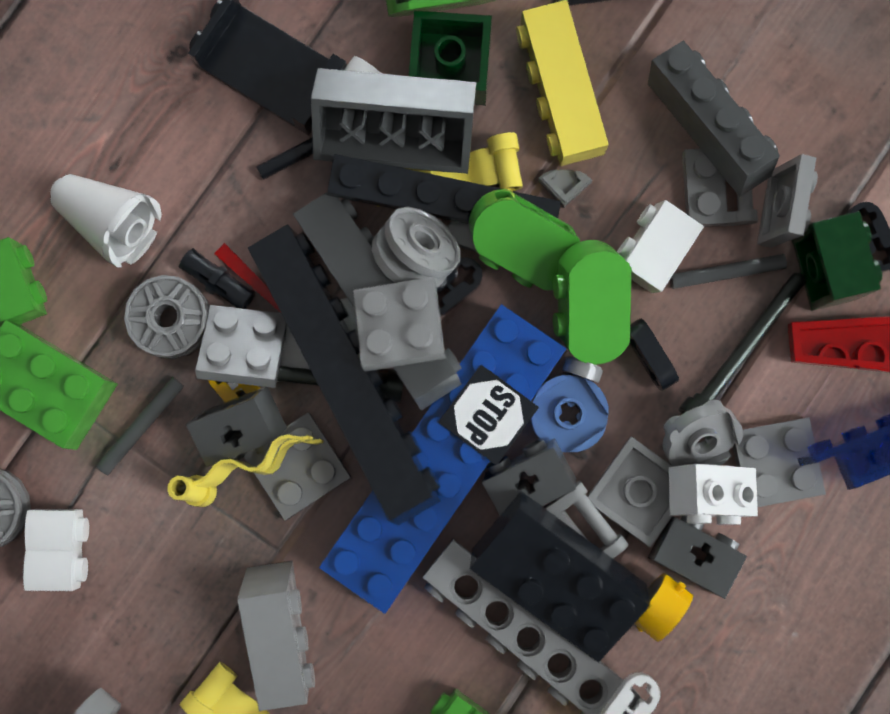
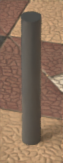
(728, 271)
(139, 426)

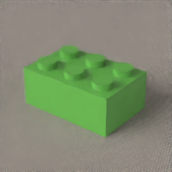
(49, 387)

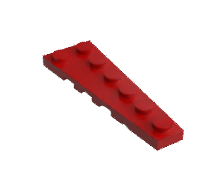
(842, 343)

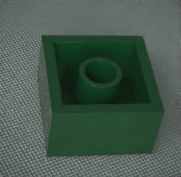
(452, 48)
(837, 261)

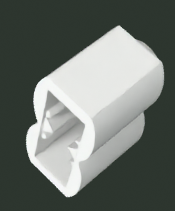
(54, 549)

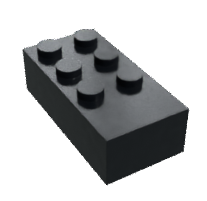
(560, 577)

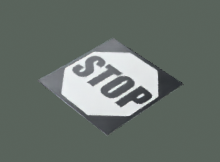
(488, 414)

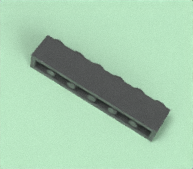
(351, 262)

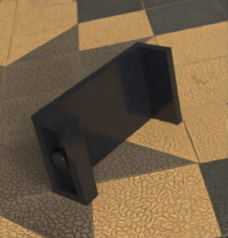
(260, 62)

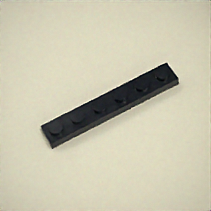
(402, 187)

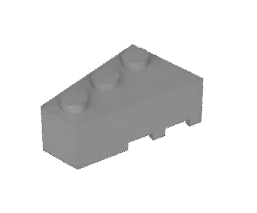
(275, 636)

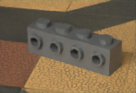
(713, 118)

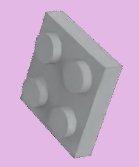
(787, 201)
(399, 324)
(241, 346)
(774, 454)
(305, 472)
(635, 492)

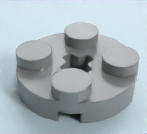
(707, 421)

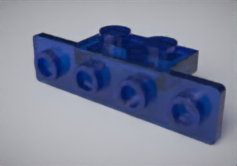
(860, 456)

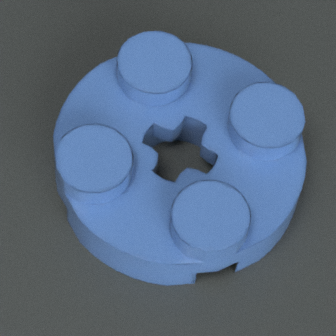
(591, 418)

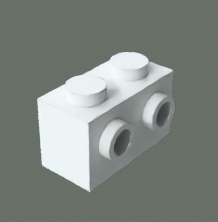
(659, 245)
(712, 491)

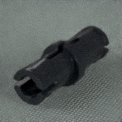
(217, 279)

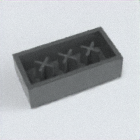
(393, 119)

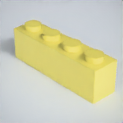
(563, 83)

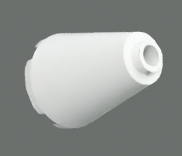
(107, 216)

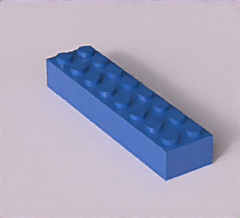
(379, 556)

